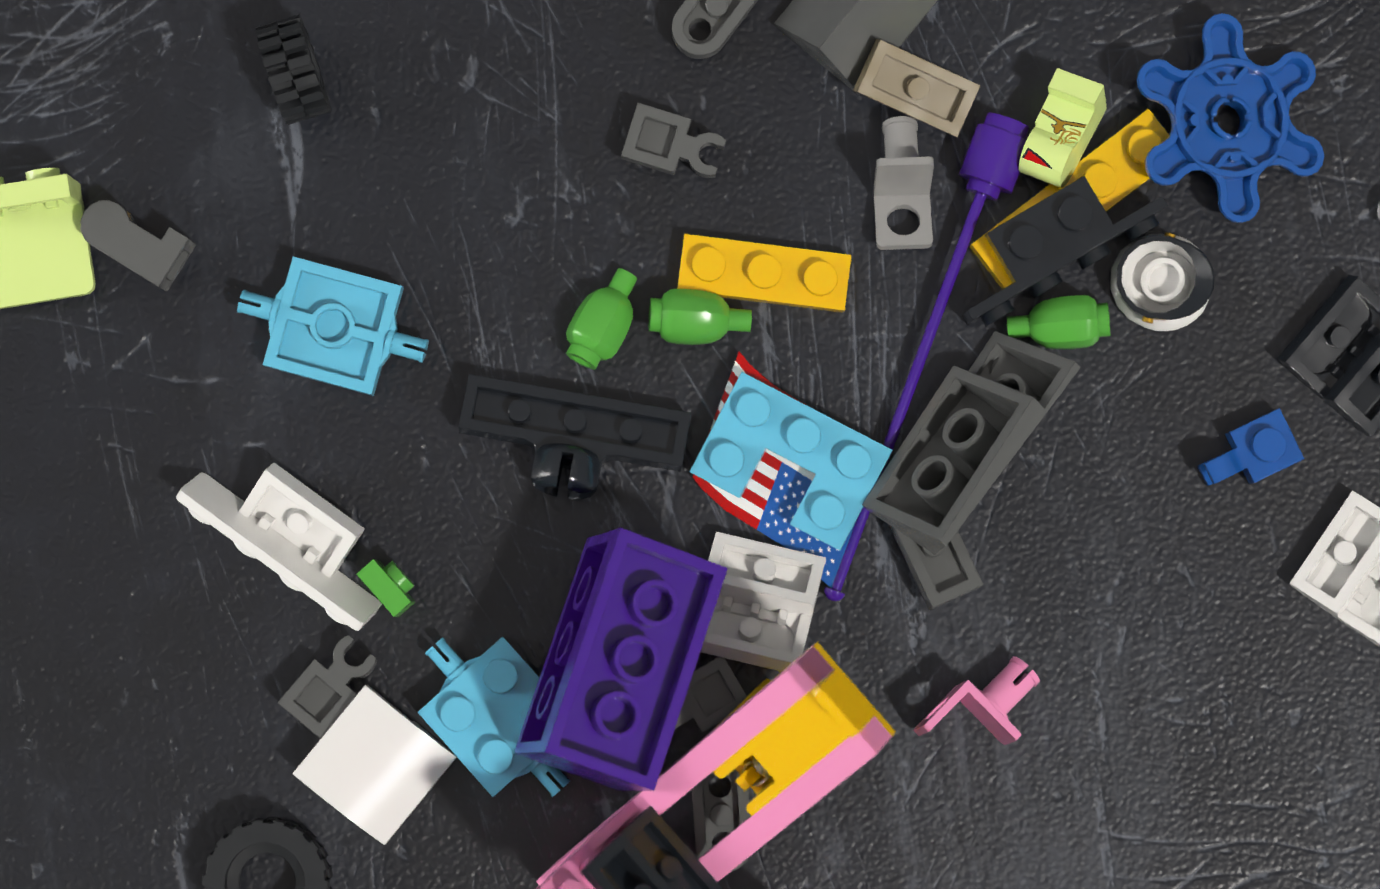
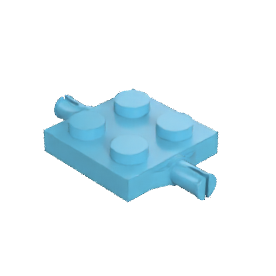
(333, 326)
(484, 712)

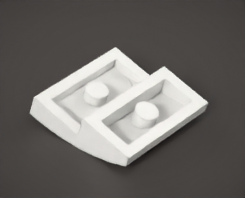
(1345, 568)
(762, 602)
(374, 765)

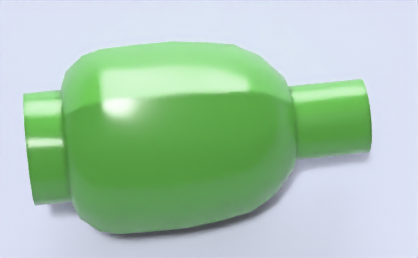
(695, 317)
(601, 322)
(1063, 323)

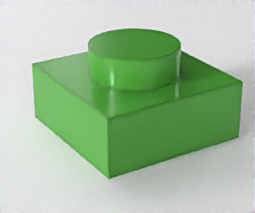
(388, 585)

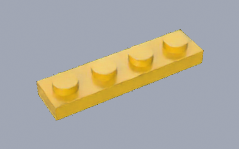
(1111, 170)

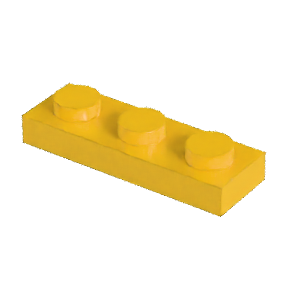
(765, 272)

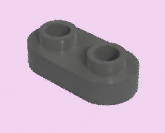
(719, 15)
(717, 813)

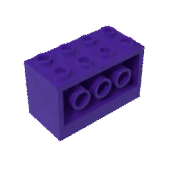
(621, 660)

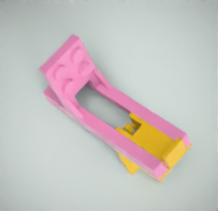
(785, 740)

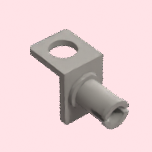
(902, 183)

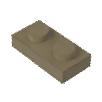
(916, 87)

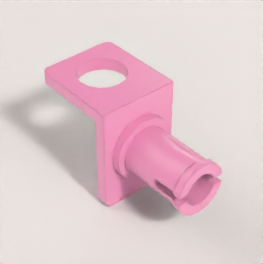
(990, 704)

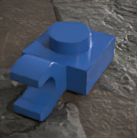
(1257, 449)

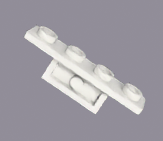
(291, 534)

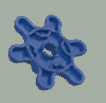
(1258, 96)

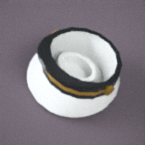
(1162, 281)

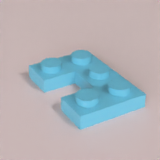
(764, 419)

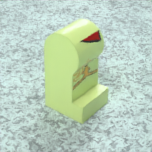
(1063, 128)

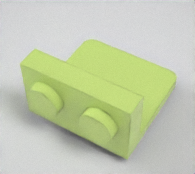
(43, 240)

